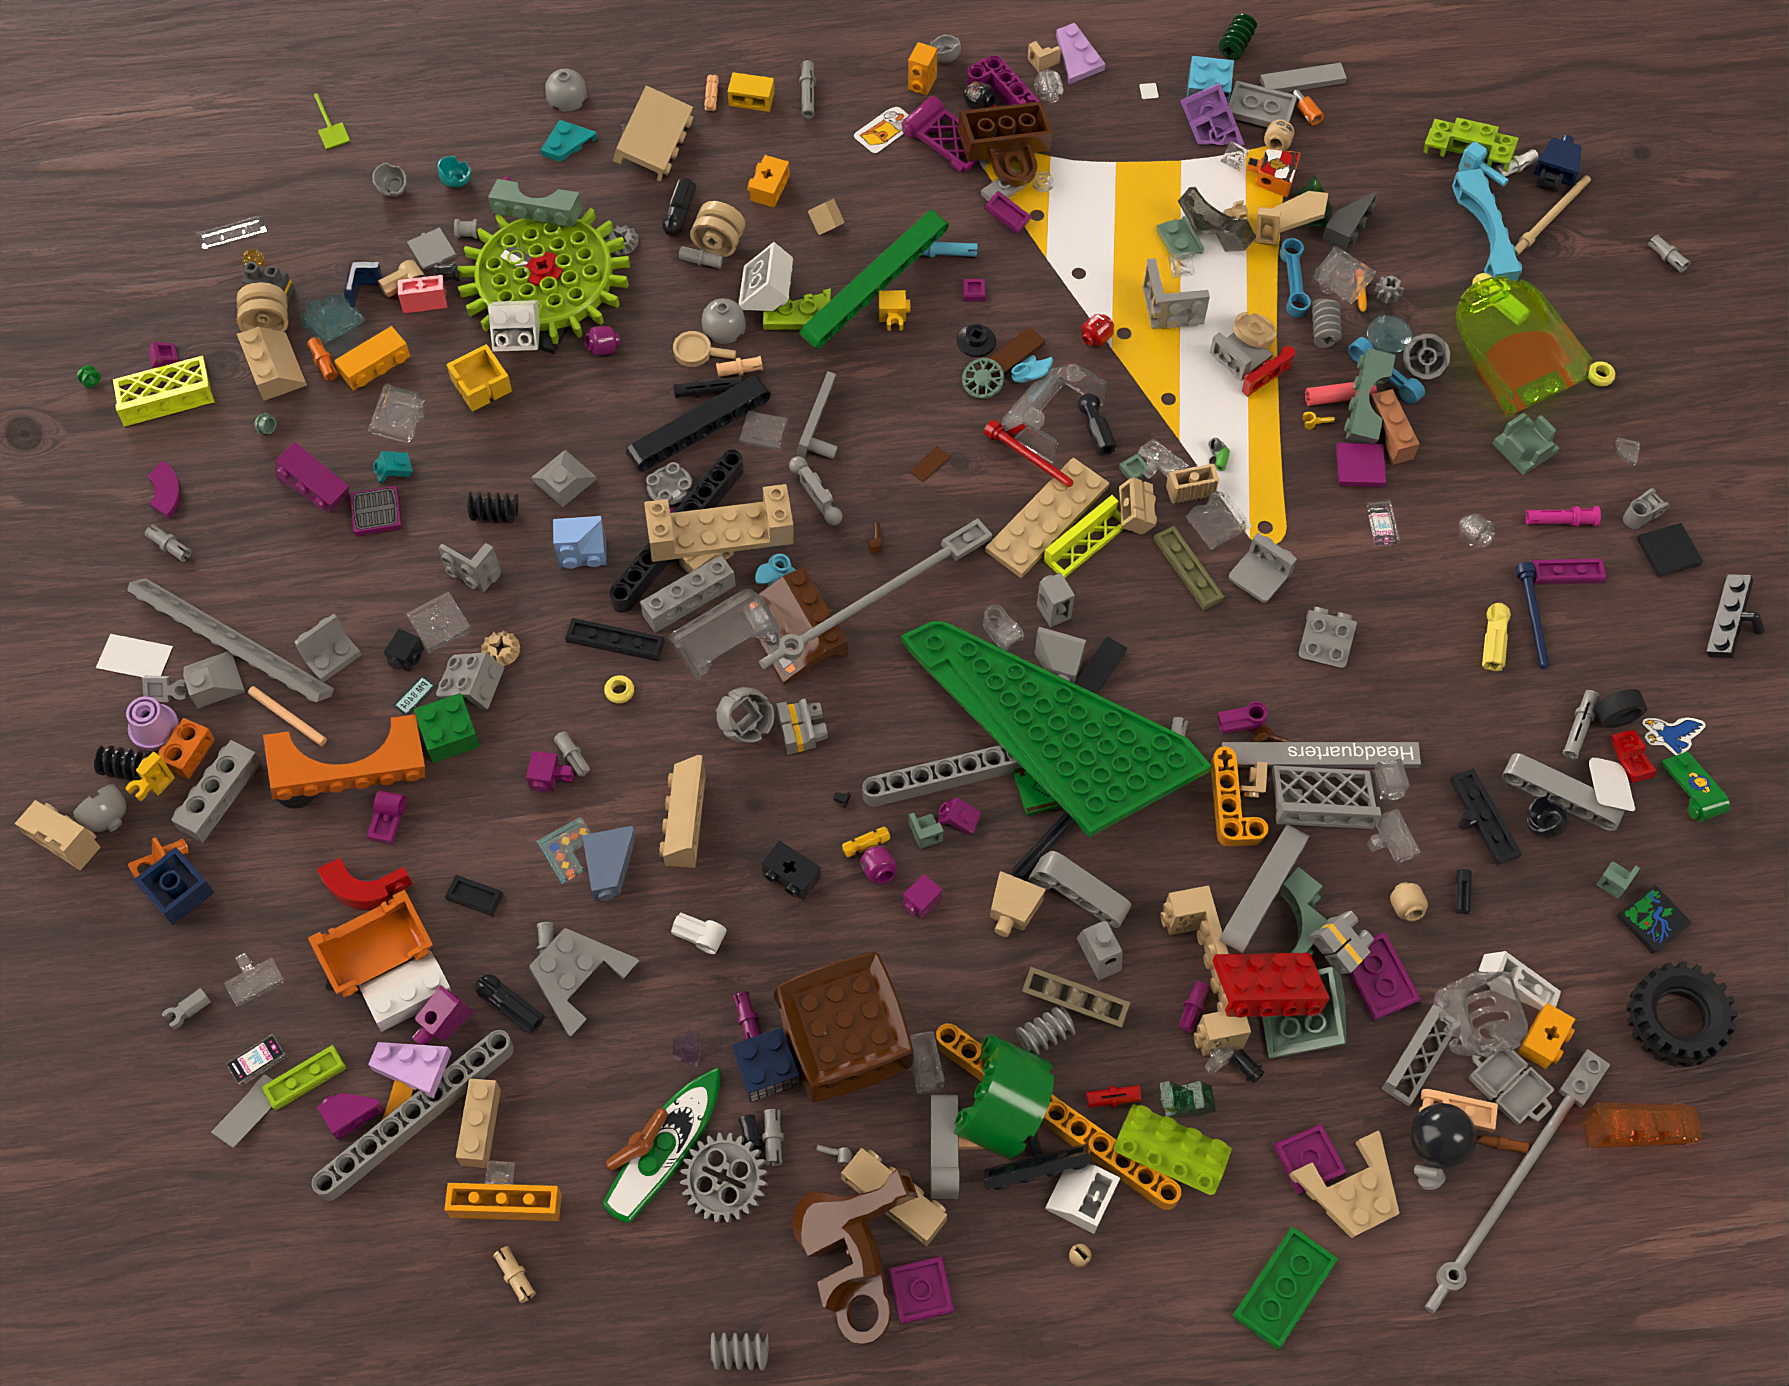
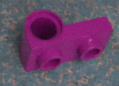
(387, 816)

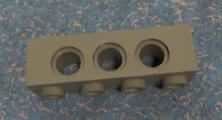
(1076, 996)

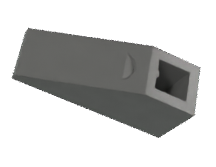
(1346, 222)

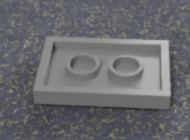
(1260, 104)

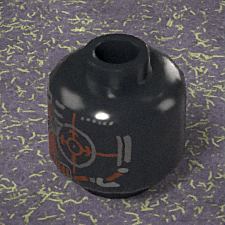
(979, 95)

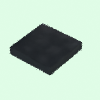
(1669, 550)

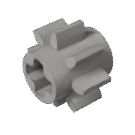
(1389, 289)

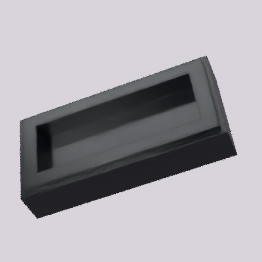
(474, 895)

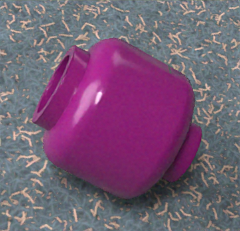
(602, 340)
(878, 865)

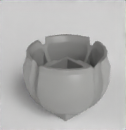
(756, 722)

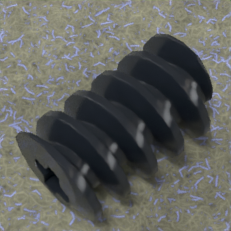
(492, 508)
(118, 762)

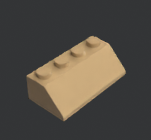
(684, 813)

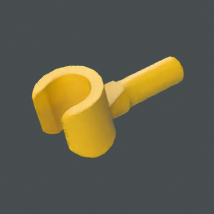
(1315, 420)

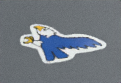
(1673, 736)

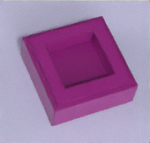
(974, 290)

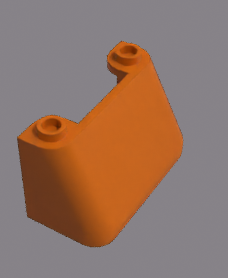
(371, 944)

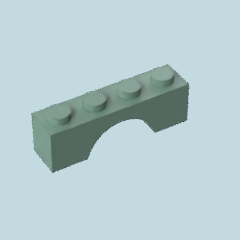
(558, 208)
(1364, 423)

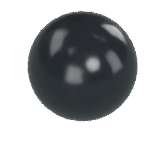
(1443, 1135)

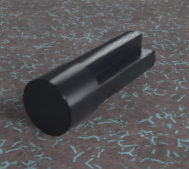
(1463, 891)

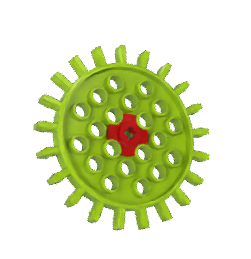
(550, 272)

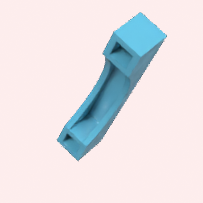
(1474, 193)

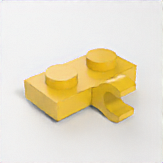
(154, 776)

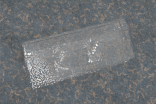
(231, 232)

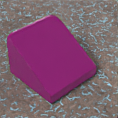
(162, 354)

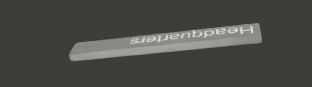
(1324, 754)

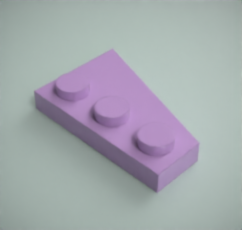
(1078, 54)
(412, 1064)

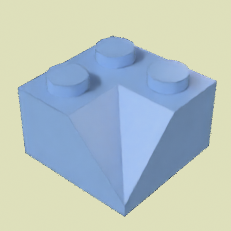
(579, 542)

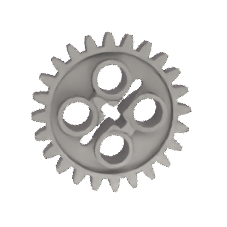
(714, 1200)

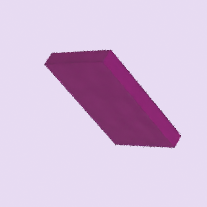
(1383, 980)

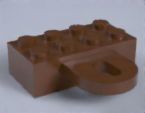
(1007, 136)

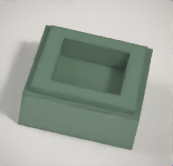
(1133, 467)

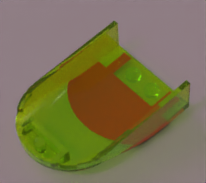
(1519, 343)

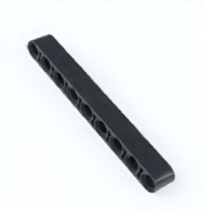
(706, 487)

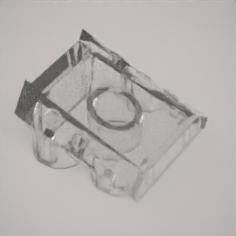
(1343, 275)
(397, 413)
(1218, 520)

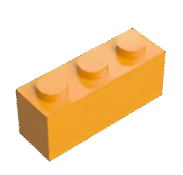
(372, 358)

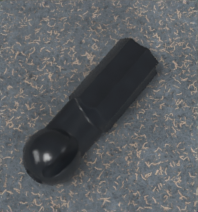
(679, 207)
(1097, 425)
(509, 1003)

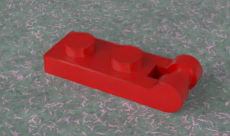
(1269, 371)

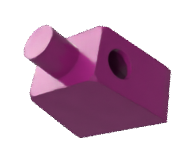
(441, 1016)

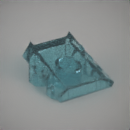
(330, 317)

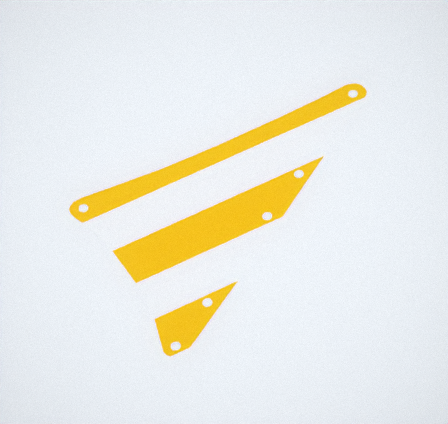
(1106, 224)

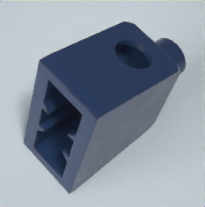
(1561, 157)

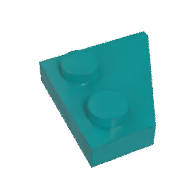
(565, 140)

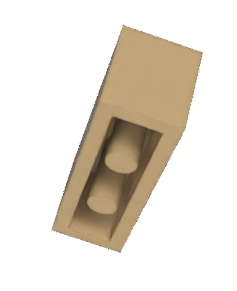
(478, 1123)

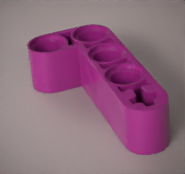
(1003, 80)

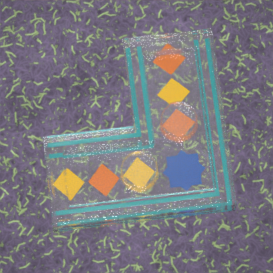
(559, 849)

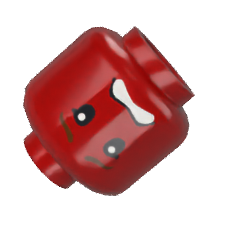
(1097, 330)

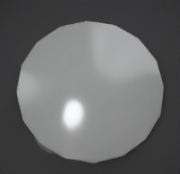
(669, 483)

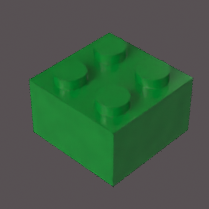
(446, 727)

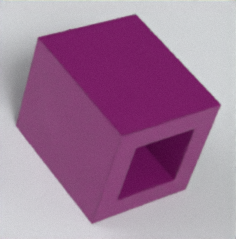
(922, 897)

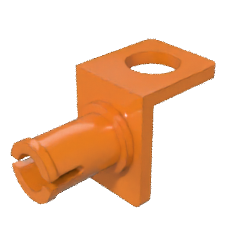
(157, 853)

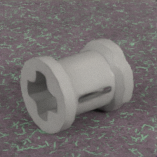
(466, 228)

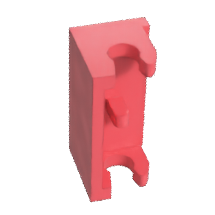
(422, 294)

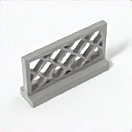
(1326, 813)

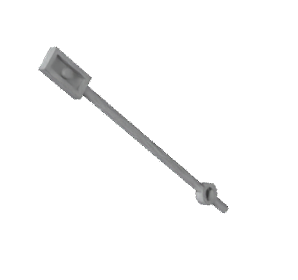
(955, 545)
(1576, 1091)

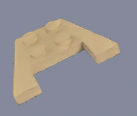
(1360, 1199)

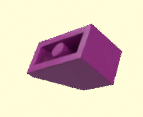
(348, 1112)

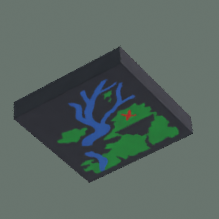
(1654, 919)

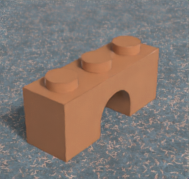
(1400, 438)

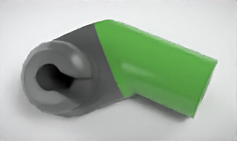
(1221, 452)

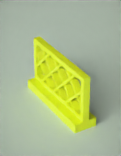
(166, 400)

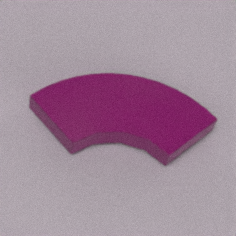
(166, 489)

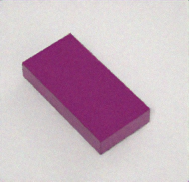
(1007, 212)

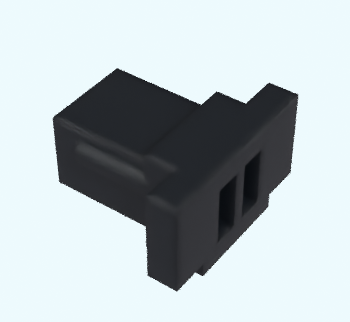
(842, 798)

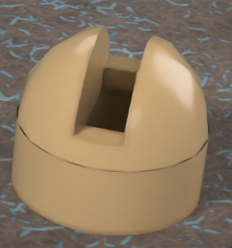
(1076, 1259)

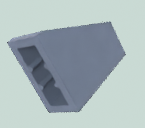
(608, 860)

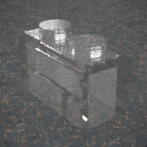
(926, 1066)

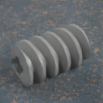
(1326, 322)
(1045, 1030)
(739, 1351)

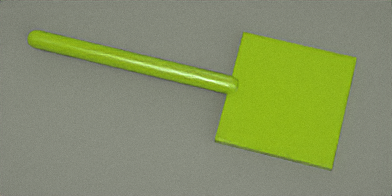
(332, 135)

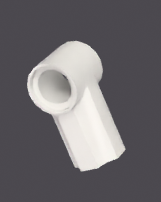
(704, 935)

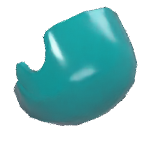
(453, 173)

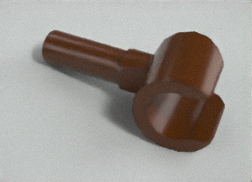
(875, 543)
(1264, 733)

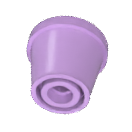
(150, 723)

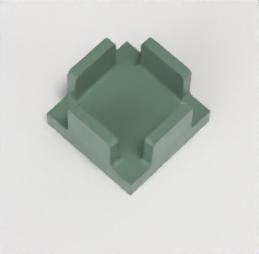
(1527, 442)

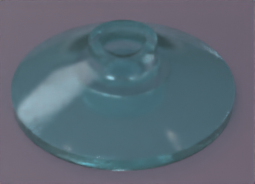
(1389, 327)

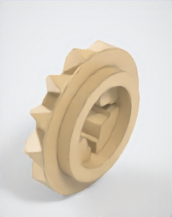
(507, 654)

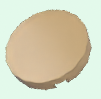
(1254, 330)

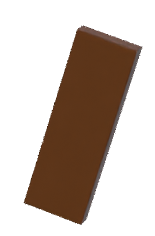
(1016, 351)

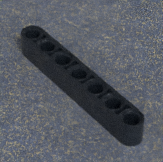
(698, 423)

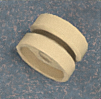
(717, 228)
(262, 306)

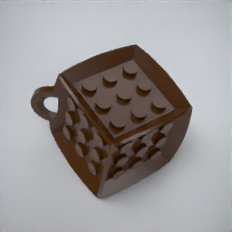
(844, 1026)

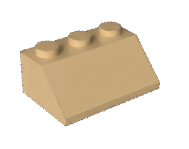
(271, 361)

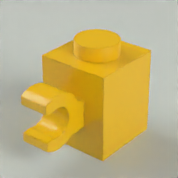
(893, 307)

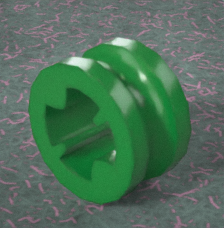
(88, 376)

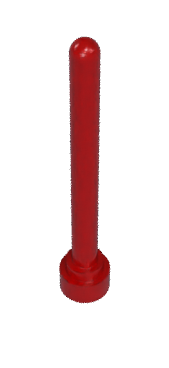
(995, 431)

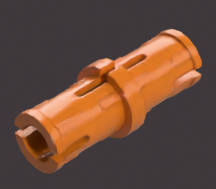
(322, 359)

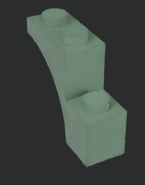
(1302, 895)

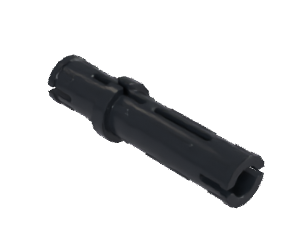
(699, 388)

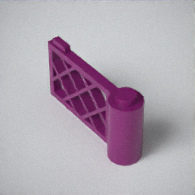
(925, 119)

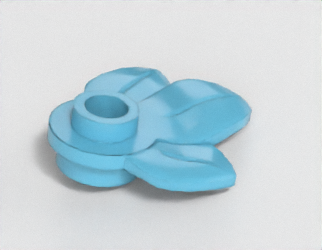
(1031, 369)
(770, 573)

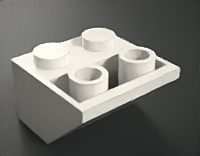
(514, 325)
(1083, 1196)

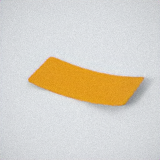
(399, 1094)

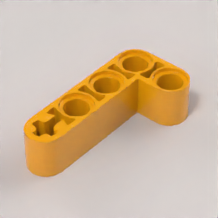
(1232, 797)

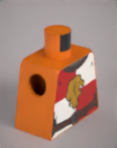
(1275, 170)

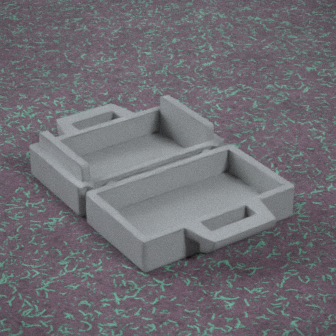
(1521, 1092)

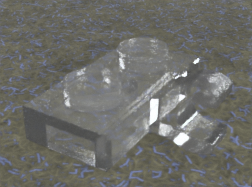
(1159, 459)
(1395, 836)
(253, 980)

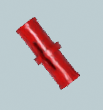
(1132, 1094)

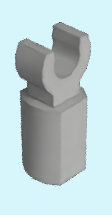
(187, 1008)

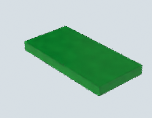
(1285, 1288)

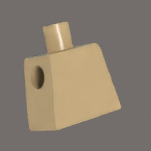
(1014, 903)

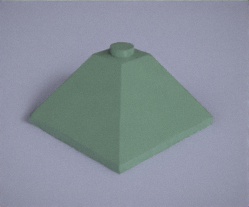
(1308, 1033)

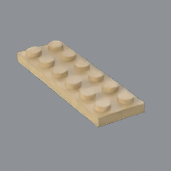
(1046, 518)

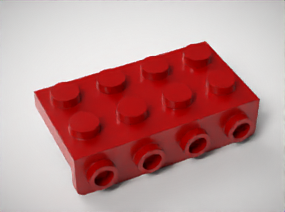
(1270, 984)

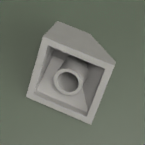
(564, 478)
(1059, 653)
(213, 679)

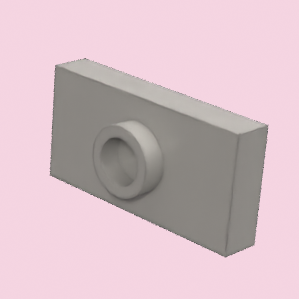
(998, 185)

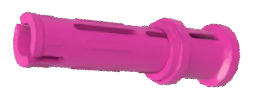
(1574, 516)

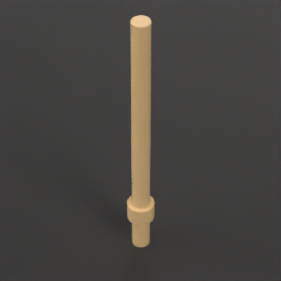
(1528, 238)

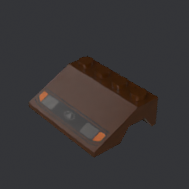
(798, 609)

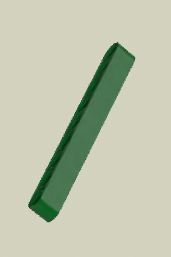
(874, 279)

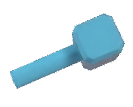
(1474, 158)

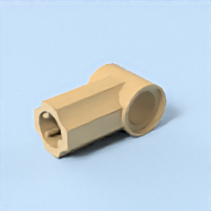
(406, 270)

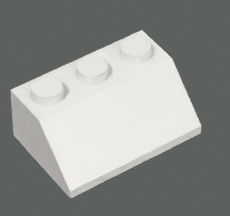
(766, 280)
(403, 991)

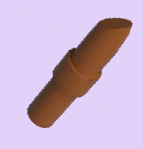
(1503, 1143)

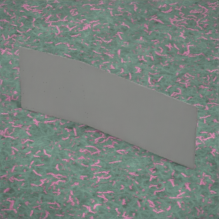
(244, 1114)

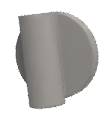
(1429, 1177)

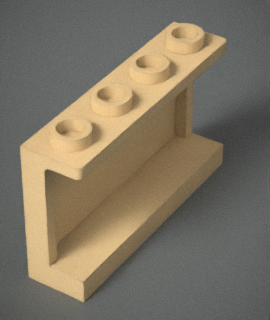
(654, 131)

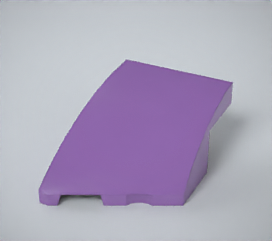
(1211, 117)

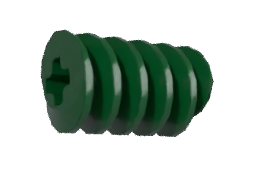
(1237, 36)

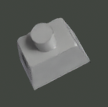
(1099, 947)

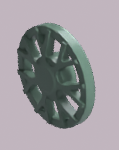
(983, 378)

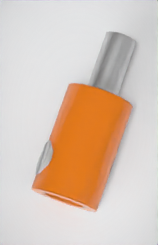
(1309, 109)

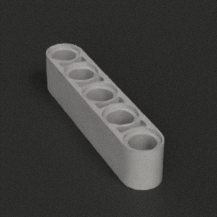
(1559, 788)

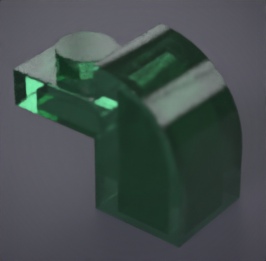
(1186, 1100)

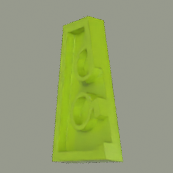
(795, 313)

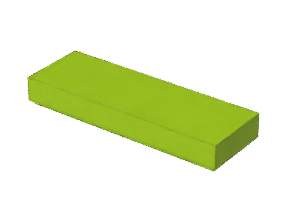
(303, 1078)

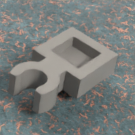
(161, 688)

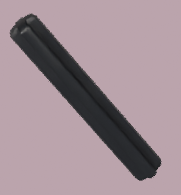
(1043, 846)

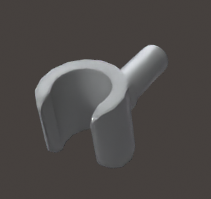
(844, 1154)

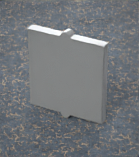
(431, 249)

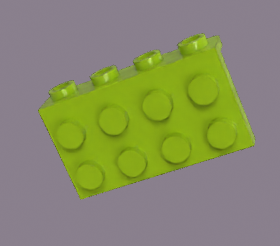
(1173, 1149)

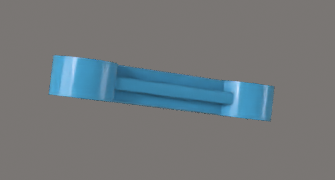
(1295, 278)
(1409, 389)

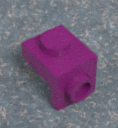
(959, 815)

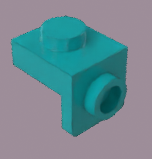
(392, 464)

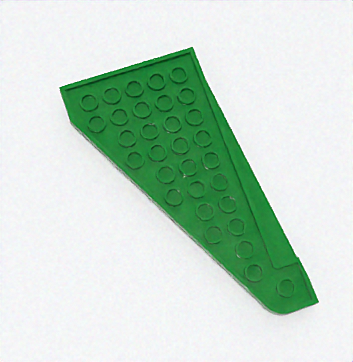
(1074, 743)

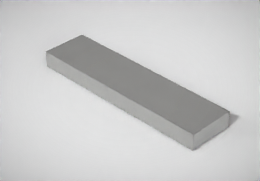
(1304, 78)

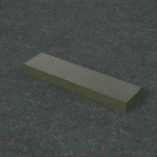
(1188, 568)

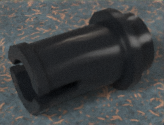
(1247, 1066)
(750, 1131)

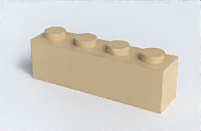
(917, 1216)

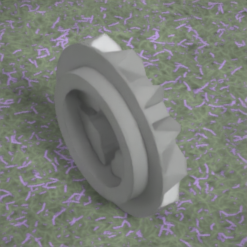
(629, 235)

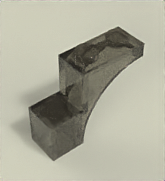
(1206, 220)

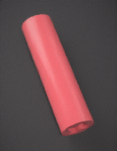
(1332, 393)

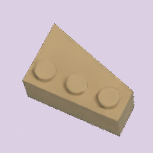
(58, 834)

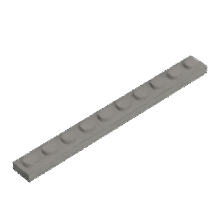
(231, 640)

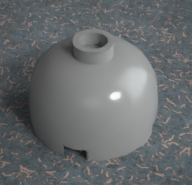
(566, 90)
(723, 321)
(1426, 356)
(102, 811)

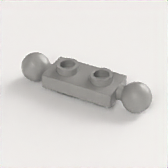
(812, 485)

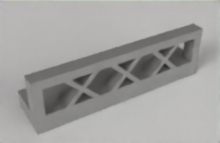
(1410, 1054)

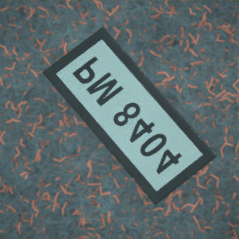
(414, 695)

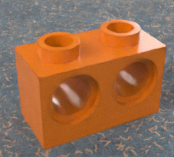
(191, 750)

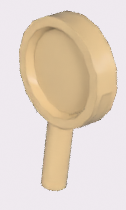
(695, 349)

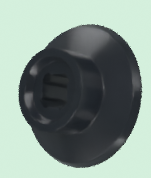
(976, 347)

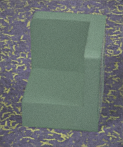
(925, 830)
(1616, 879)

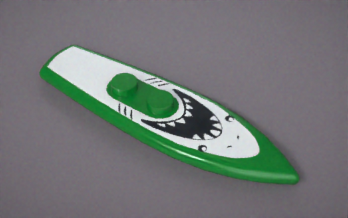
(645, 1175)

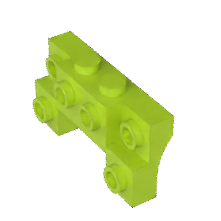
(1464, 132)

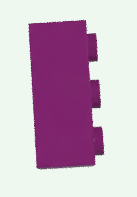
(310, 478)

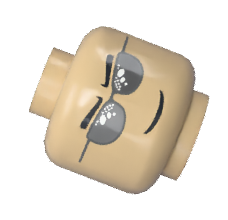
(1279, 135)

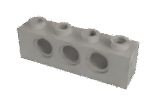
(688, 593)
(216, 804)

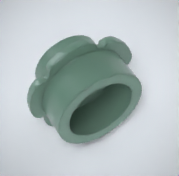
(265, 424)

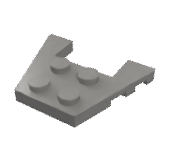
(567, 965)

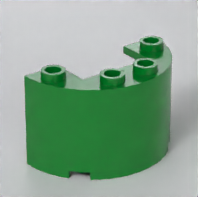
(1008, 1099)

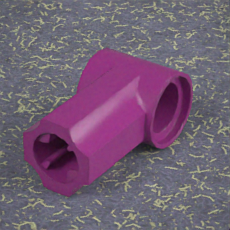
(1241, 719)

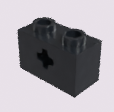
(783, 859)

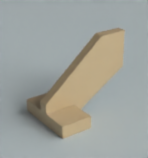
(1288, 215)

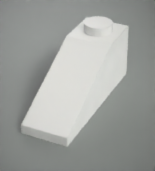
(1530, 986)

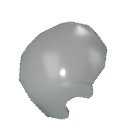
(947, 48)
(390, 180)

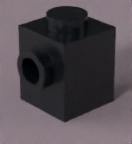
(404, 650)

